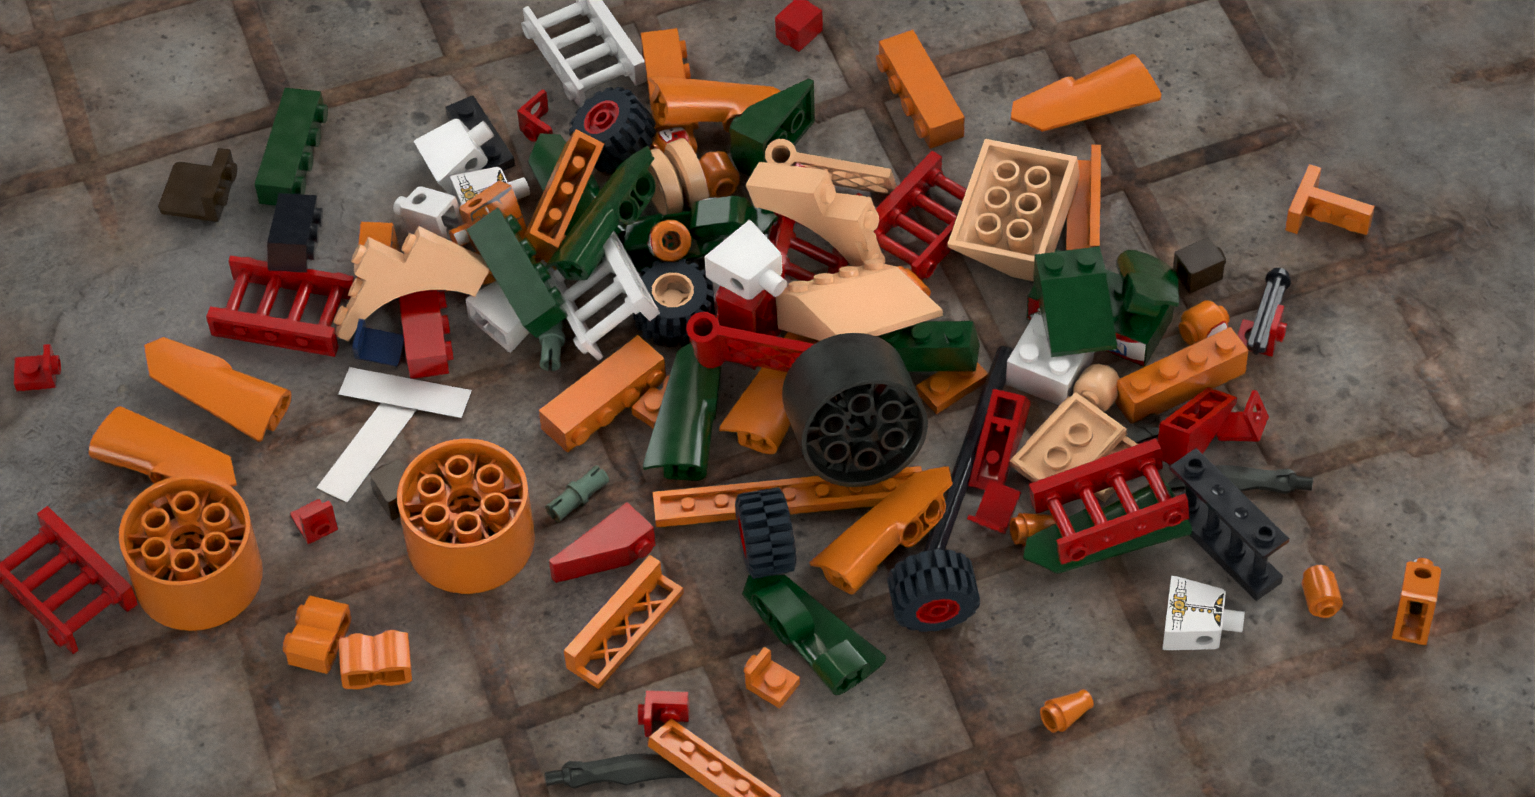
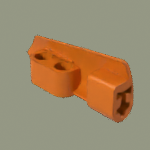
(1102, 92)
(693, 100)
(214, 386)
(760, 411)
(156, 450)
(897, 519)

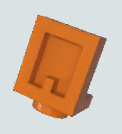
(769, 679)

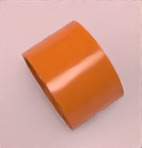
(495, 502)
(190, 596)

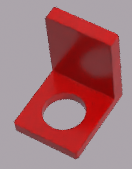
(530, 123)
(1276, 333)
(1247, 424)
(996, 507)
(315, 520)

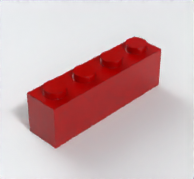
(424, 333)

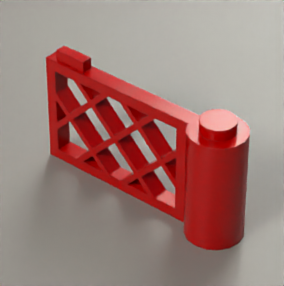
(718, 344)

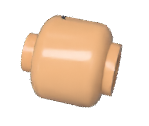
(1098, 385)

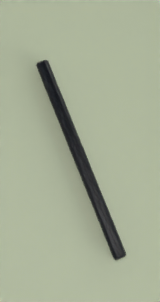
(963, 467)

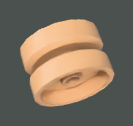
(677, 178)

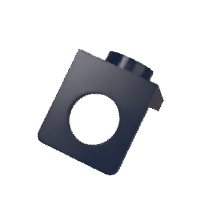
(377, 345)

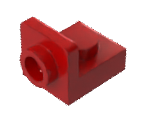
(37, 371)
(663, 707)

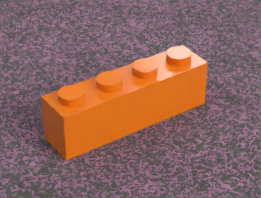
(664, 58)
(920, 89)
(562, 193)
(1182, 375)
(602, 394)

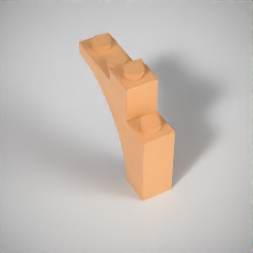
(812, 201)
(387, 274)

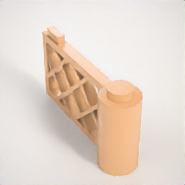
(841, 172)

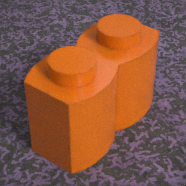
(316, 635)
(375, 660)

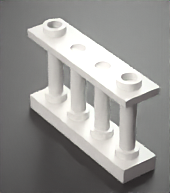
(601, 23)
(626, 281)

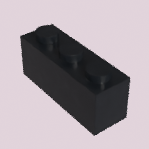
(294, 232)

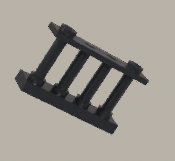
(1230, 525)

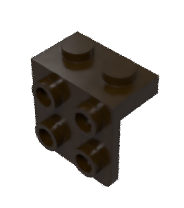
(199, 189)

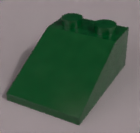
(780, 116)
(1074, 301)

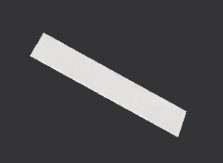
(405, 392)
(365, 450)

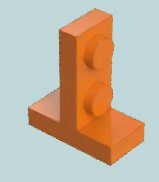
(1326, 207)

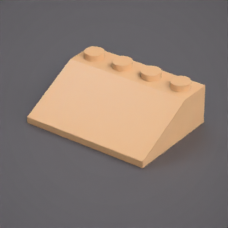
(1014, 206)
(854, 300)

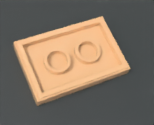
(1068, 439)

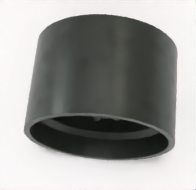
(849, 369)

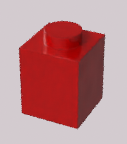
(798, 24)

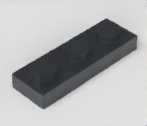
(472, 114)

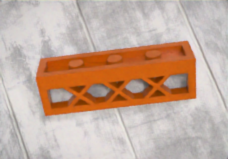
(1084, 211)
(613, 614)

